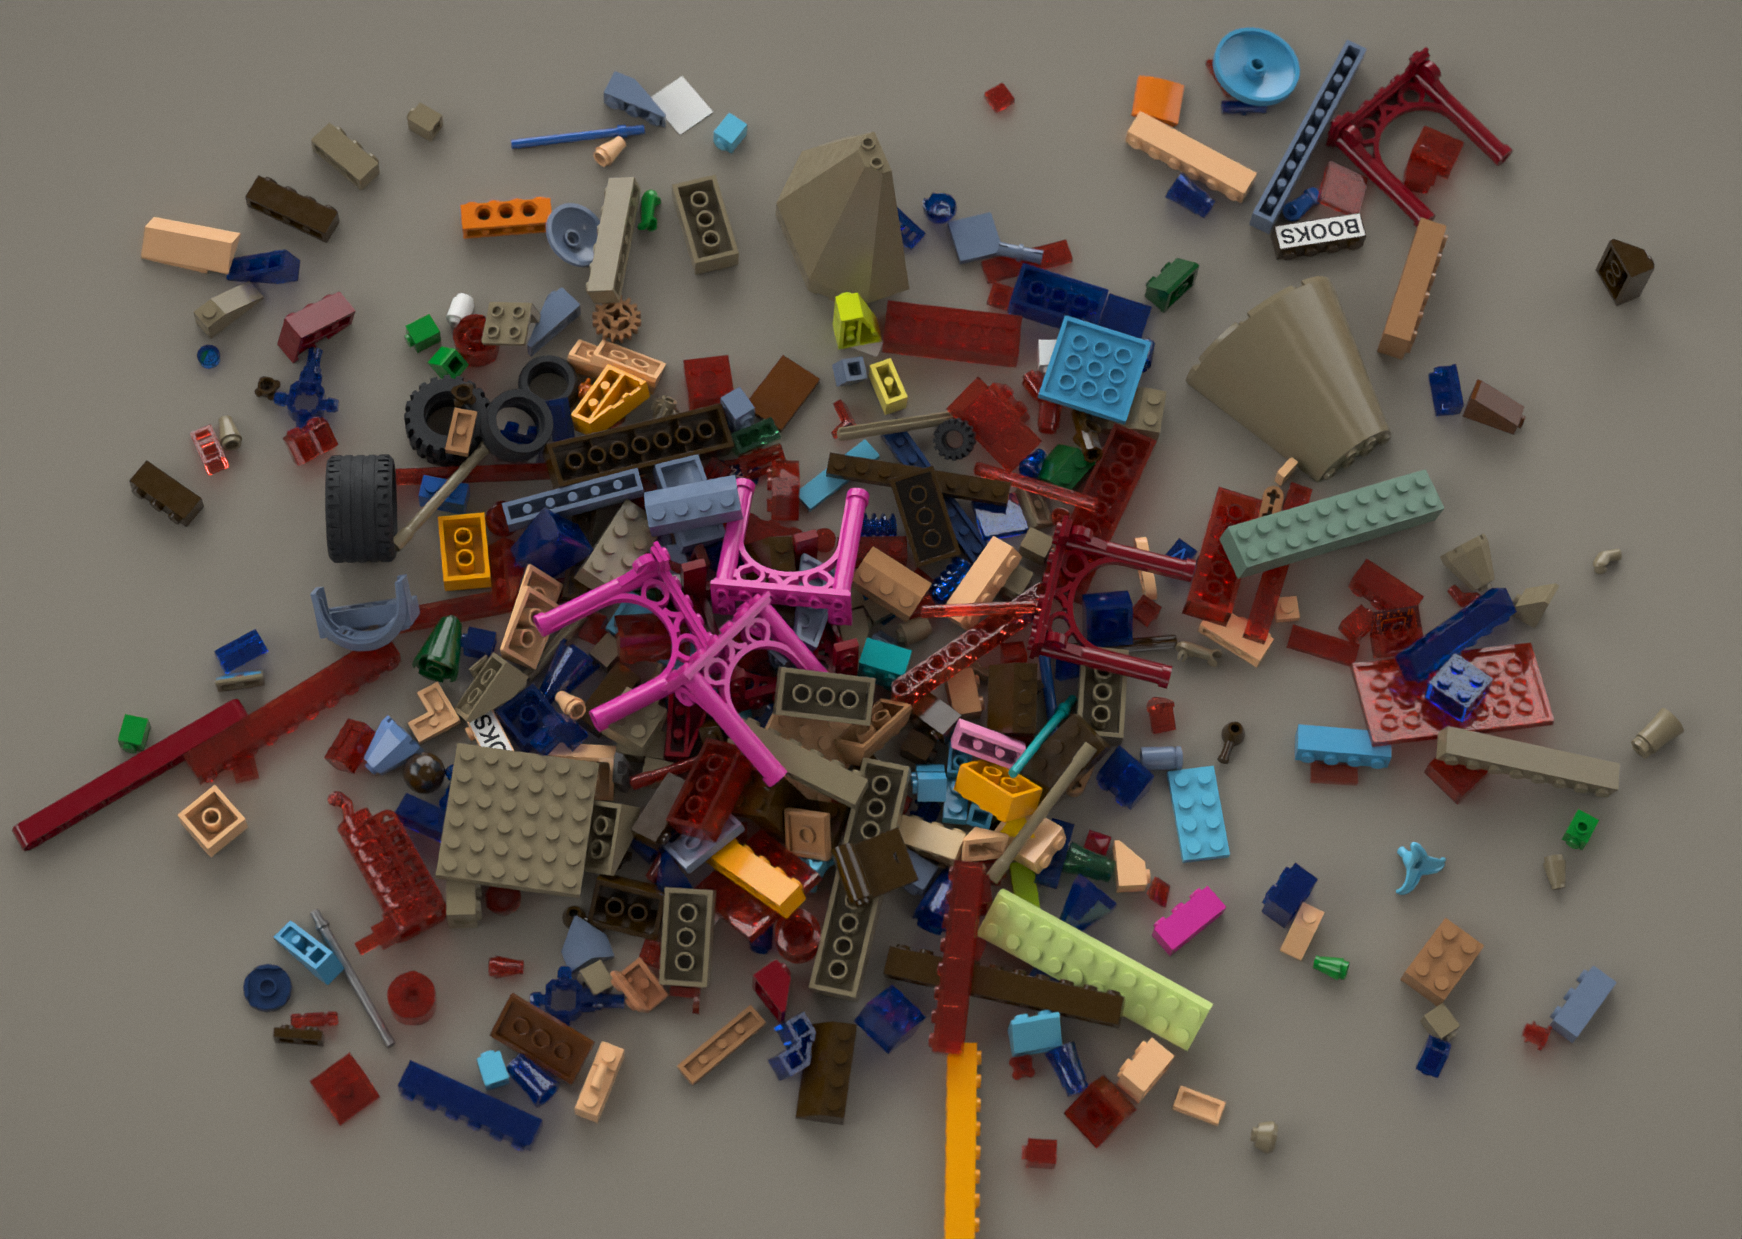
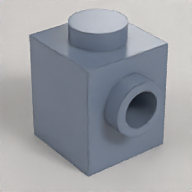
(849, 371)

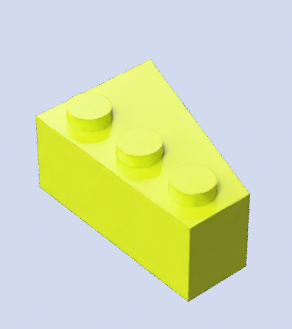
(854, 322)

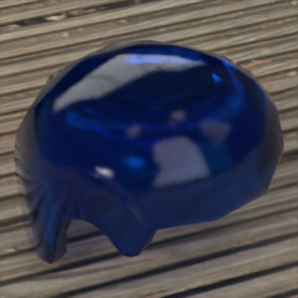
(939, 207)

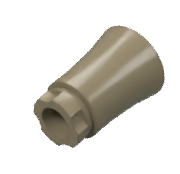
(1657, 733)

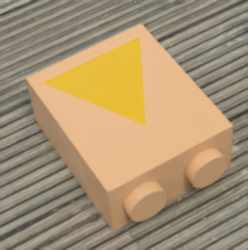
(1041, 845)

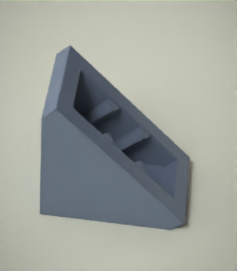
(585, 945)

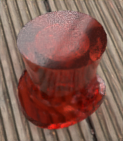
(798, 936)

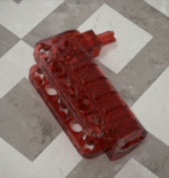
(389, 879)

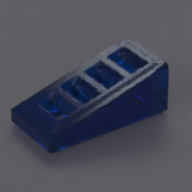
(907, 222)

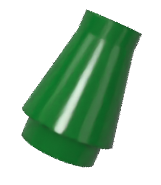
(1332, 966)

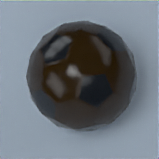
(424, 773)

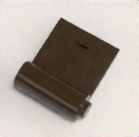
(871, 868)

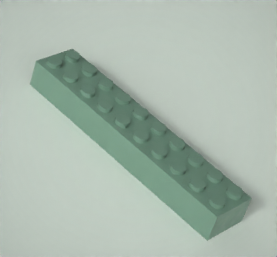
(1331, 523)

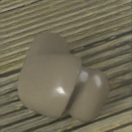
(1603, 558)

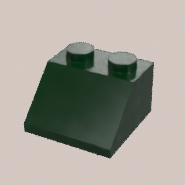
(1171, 283)
(1065, 468)

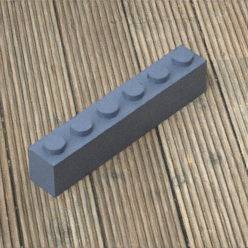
(575, 498)

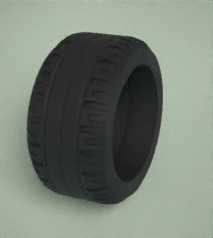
(554, 365)

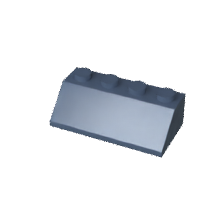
(693, 505)

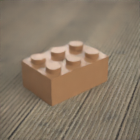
(1442, 962)

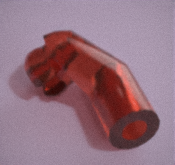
(1461, 598)
(342, 801)

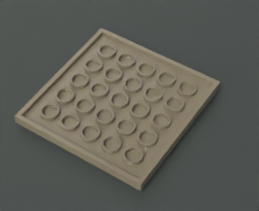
(517, 820)

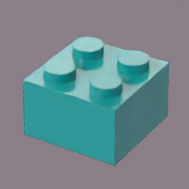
(883, 662)

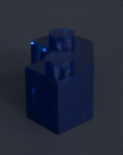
(797, 1038)

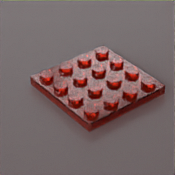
(743, 909)

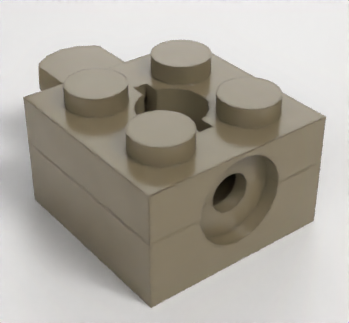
(462, 904)

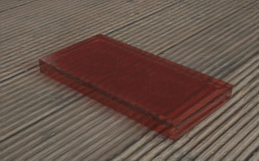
(995, 425)

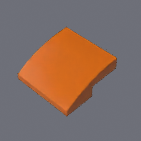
(1158, 99)

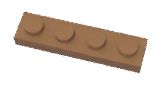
(721, 1045)

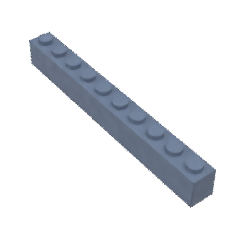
(1307, 137)

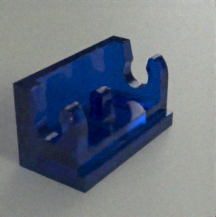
(1446, 390)
(240, 651)

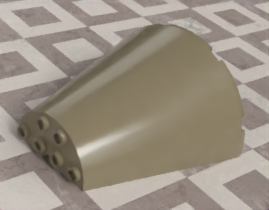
(1296, 380)

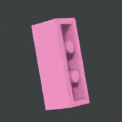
(986, 744)

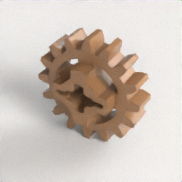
(626, 324)

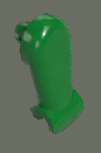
(648, 203)

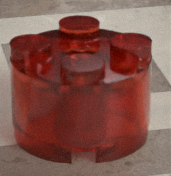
(464, 337)
(412, 1011)

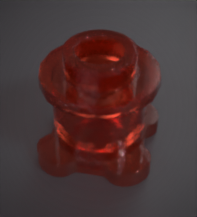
(1536, 1034)

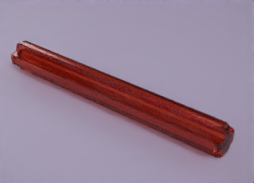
(977, 609)

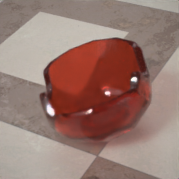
(496, 520)
(502, 900)

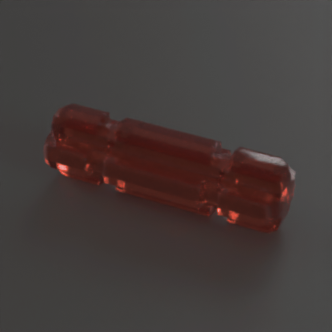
(314, 1019)

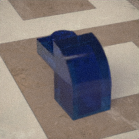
(558, 728)

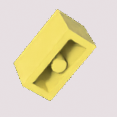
(888, 386)

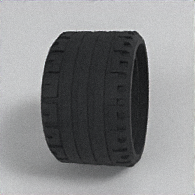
(361, 508)

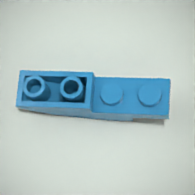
(955, 806)

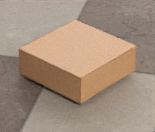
(1286, 471)

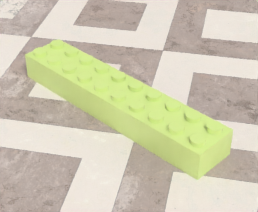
(1077, 957)

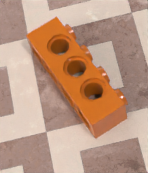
(499, 226)

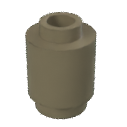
(913, 630)

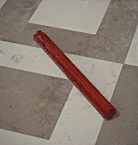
(1037, 486)

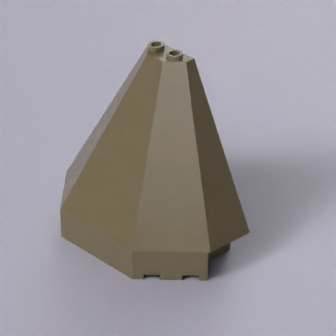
(844, 220)

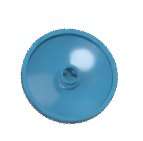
(1256, 66)

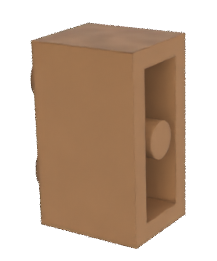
(963, 694)

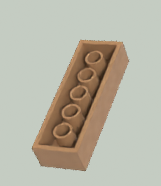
(1413, 289)

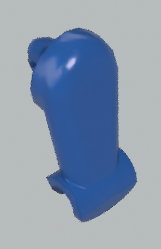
(1297, 208)

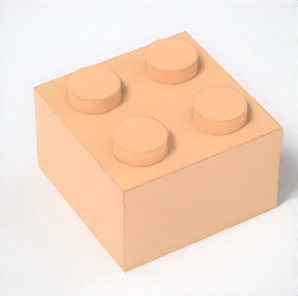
(212, 821)
(1145, 1069)

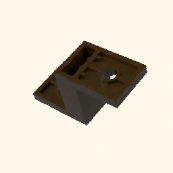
(767, 806)

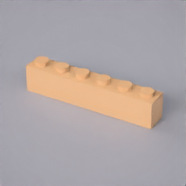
(1190, 157)

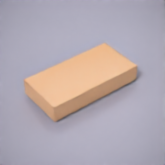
(1198, 1105)

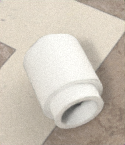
(461, 306)

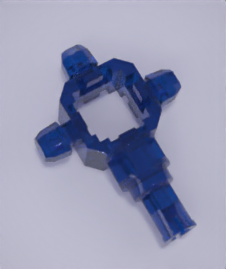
(309, 383)
(584, 998)

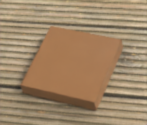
(808, 833)

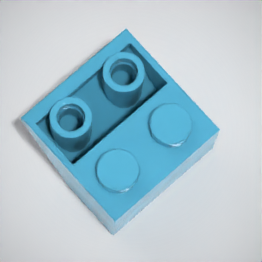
(1034, 1033)

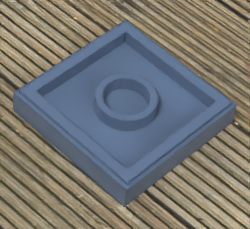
(974, 237)

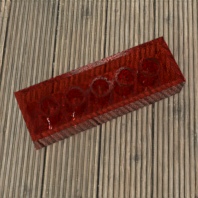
(952, 334)
(1214, 581)

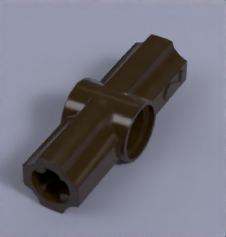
(1087, 435)

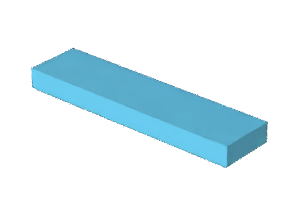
(823, 487)

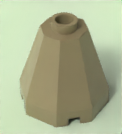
(1471, 563)

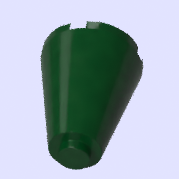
(441, 651)

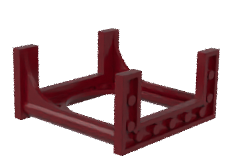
(841, 654)

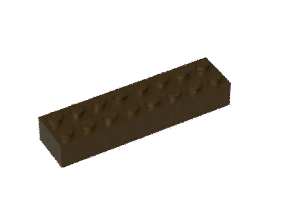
(639, 446)

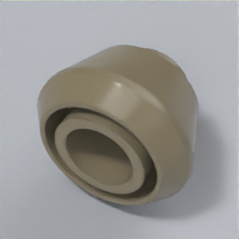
(1265, 1136)

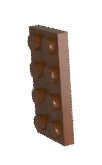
(542, 1038)

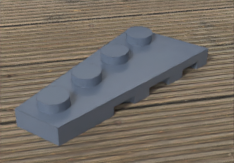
(810, 621)

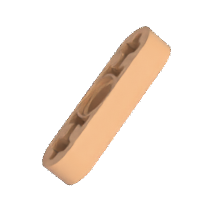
(1147, 579)

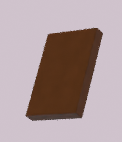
(783, 392)

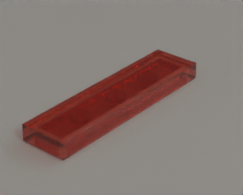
(1005, 267)

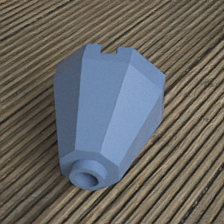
(390, 748)

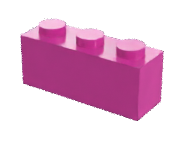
(1188, 920)

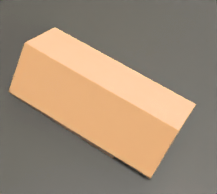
(189, 245)
(592, 359)
(522, 639)

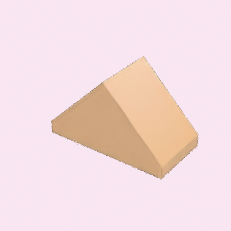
(983, 845)

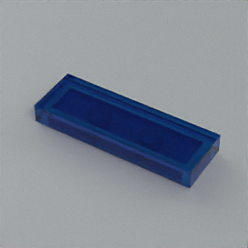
(1050, 875)

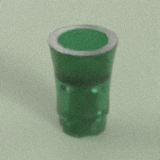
(1088, 863)

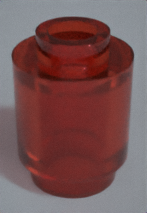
(1032, 384)
(1049, 417)

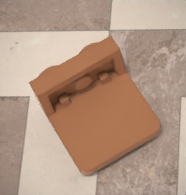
(639, 986)

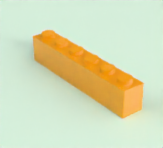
(758, 877)

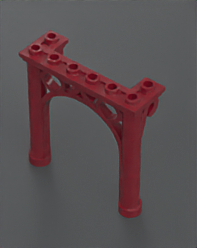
(1423, 78)
(1080, 542)

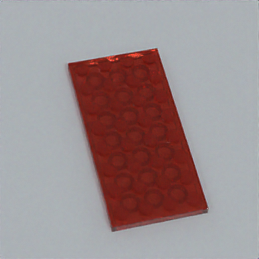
(1400, 714)

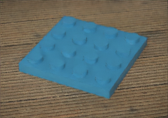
(1094, 370)

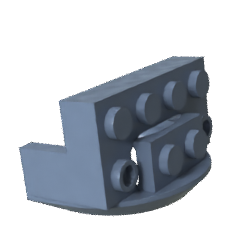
(389, 614)

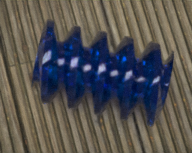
(879, 527)
(949, 580)

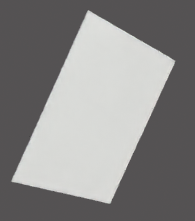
(681, 105)

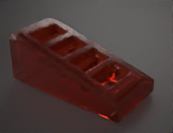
(216, 461)

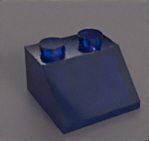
(1124, 778)

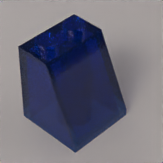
(551, 544)

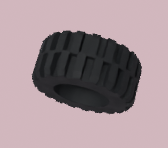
(424, 404)

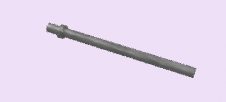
(323, 927)

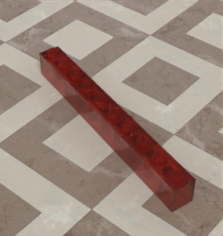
(289, 710)

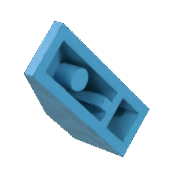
(309, 952)

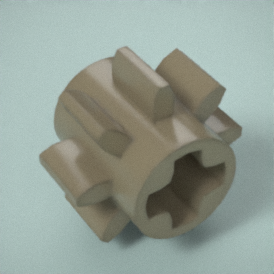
(664, 407)

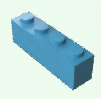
(1339, 745)

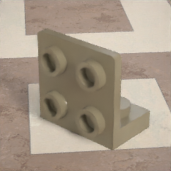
(509, 323)

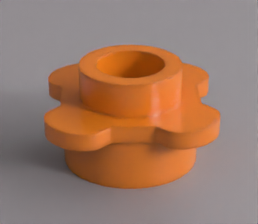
(584, 388)

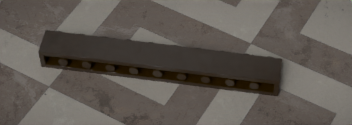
(1012, 987)

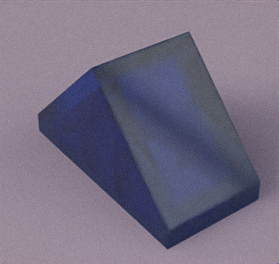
(670, 874)

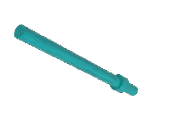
(1061, 712)

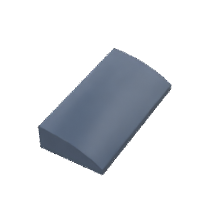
(683, 472)

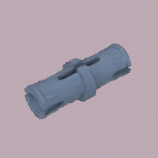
(1019, 252)

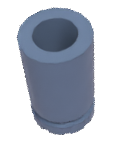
(1161, 758)

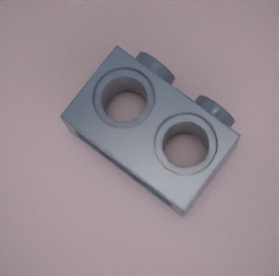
(737, 410)

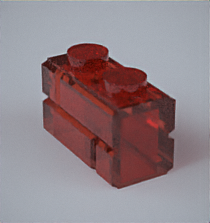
(350, 746)

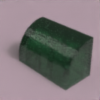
(755, 437)

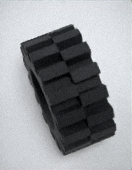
(941, 439)

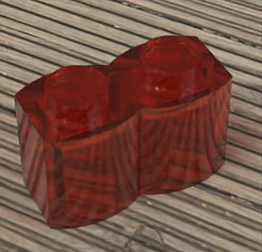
(310, 441)

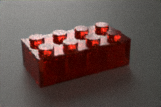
(710, 791)

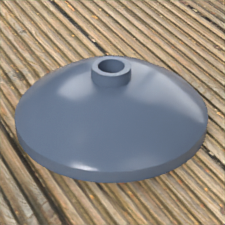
(572, 224)

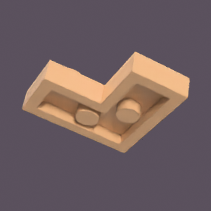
(439, 714)

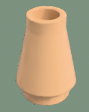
(609, 151)
(570, 705)

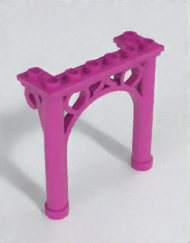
(644, 574)
(782, 585)
(697, 687)

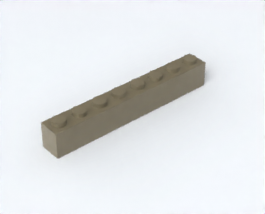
(1527, 761)

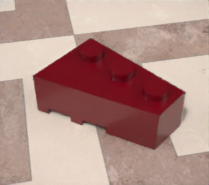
(682, 729)

